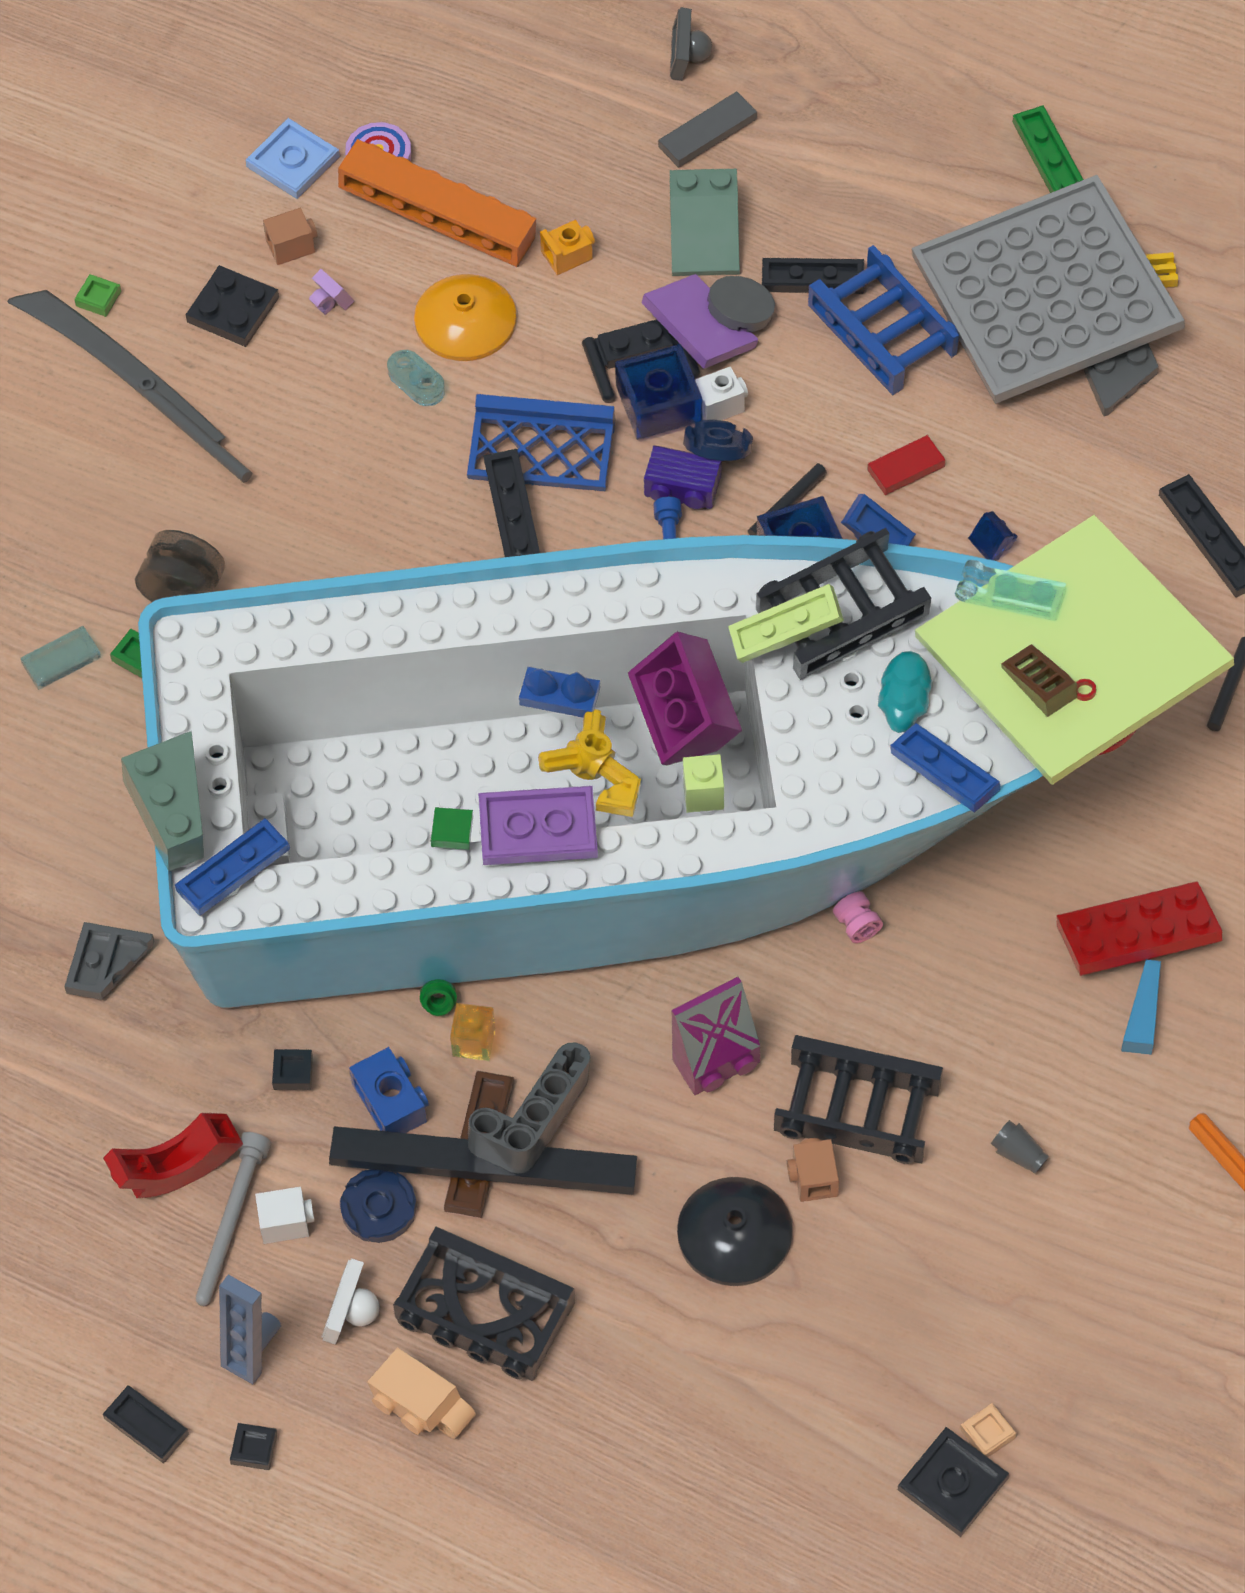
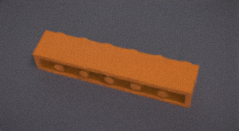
(437, 202)

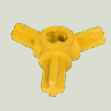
(588, 754)

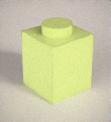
(703, 783)

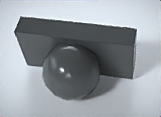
(687, 44)

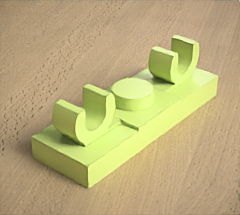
(786, 623)

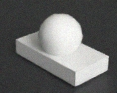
(355, 1305)

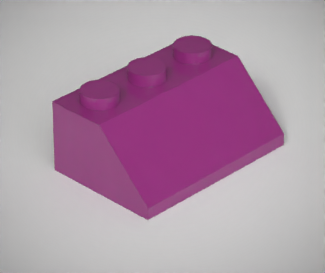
(684, 699)

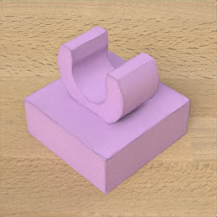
(329, 293)

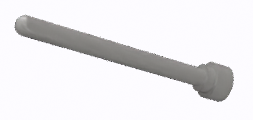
(253, 1150)

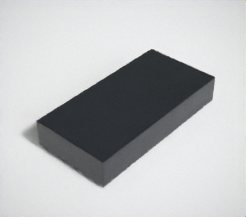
(145, 1424)

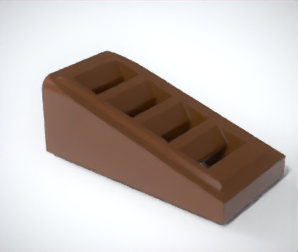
(1047, 702)

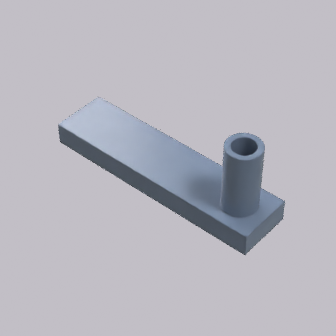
(243, 1329)

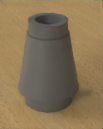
(1018, 1146)

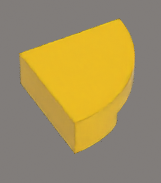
(620, 798)

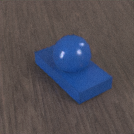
(868, 516)

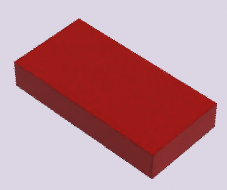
(906, 465)

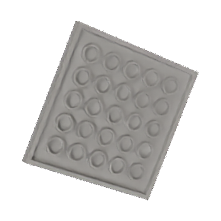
(1047, 288)

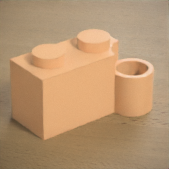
(419, 1396)

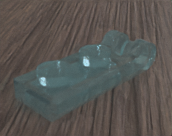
(1011, 591)

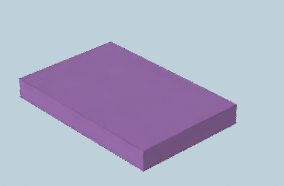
(686, 316)
(537, 825)

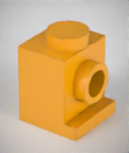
(567, 246)

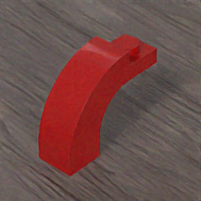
(178, 1161)

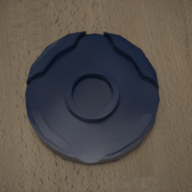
(718, 440)
(378, 1205)

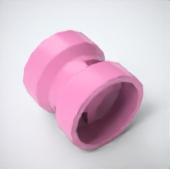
(857, 916)

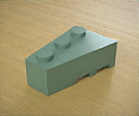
(167, 798)

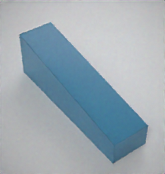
(1142, 1020)

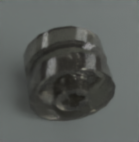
(178, 566)

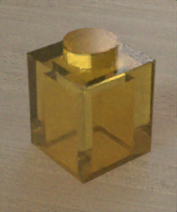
(472, 1032)

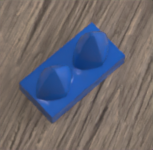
(559, 692)

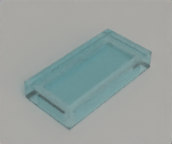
(60, 657)

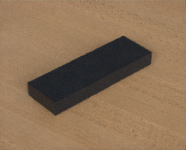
(796, 274)

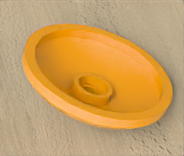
(469, 329)

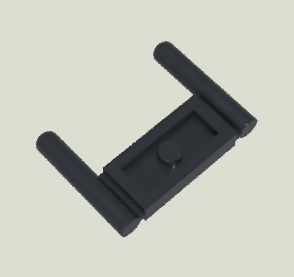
(625, 344)

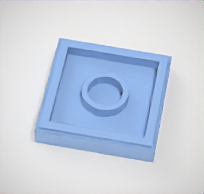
(292, 158)

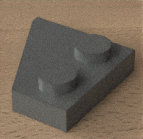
(1121, 376)
(104, 958)

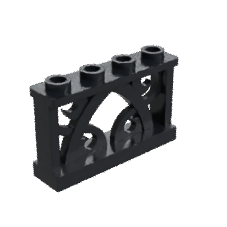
(465, 1256)

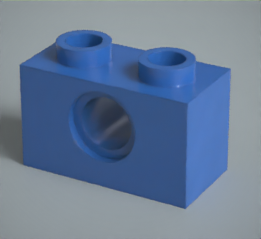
(386, 1072)

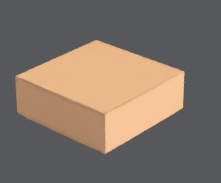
(988, 1430)

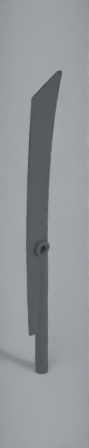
(84, 333)

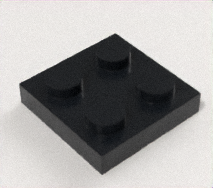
(232, 306)

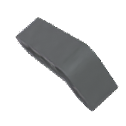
(547, 1103)

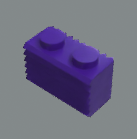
(682, 476)

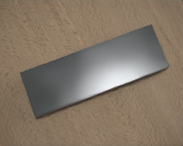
(707, 129)

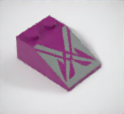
(714, 1037)

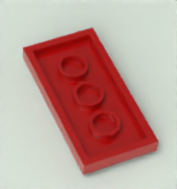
(1139, 928)

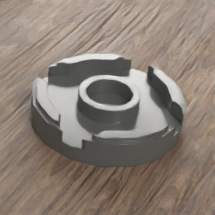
(740, 303)

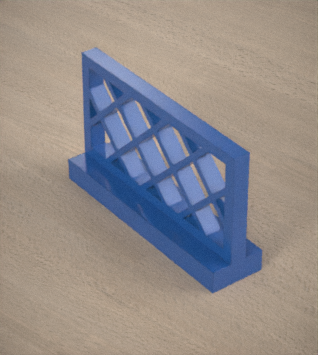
(553, 417)

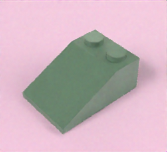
(704, 222)

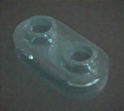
(413, 375)

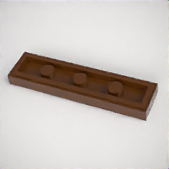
(491, 1092)

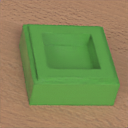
(97, 295)

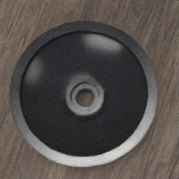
(739, 1251)

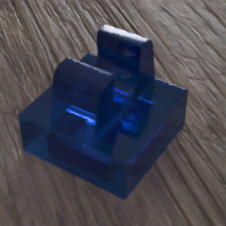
(992, 536)

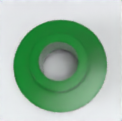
(434, 1005)

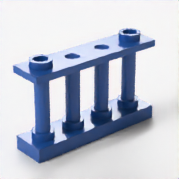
(870, 346)

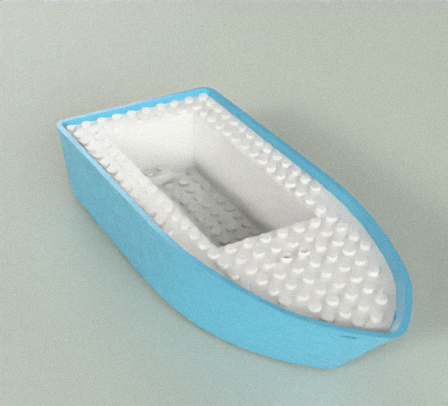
(399, 694)

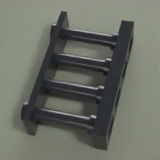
(875, 621)
(851, 1064)

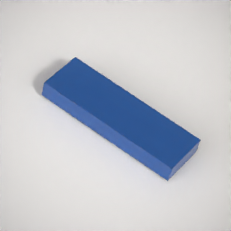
(945, 767)
(232, 867)

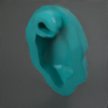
(905, 690)

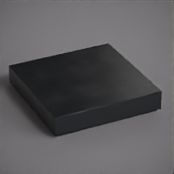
(953, 1481)

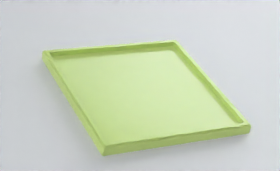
(1110, 629)

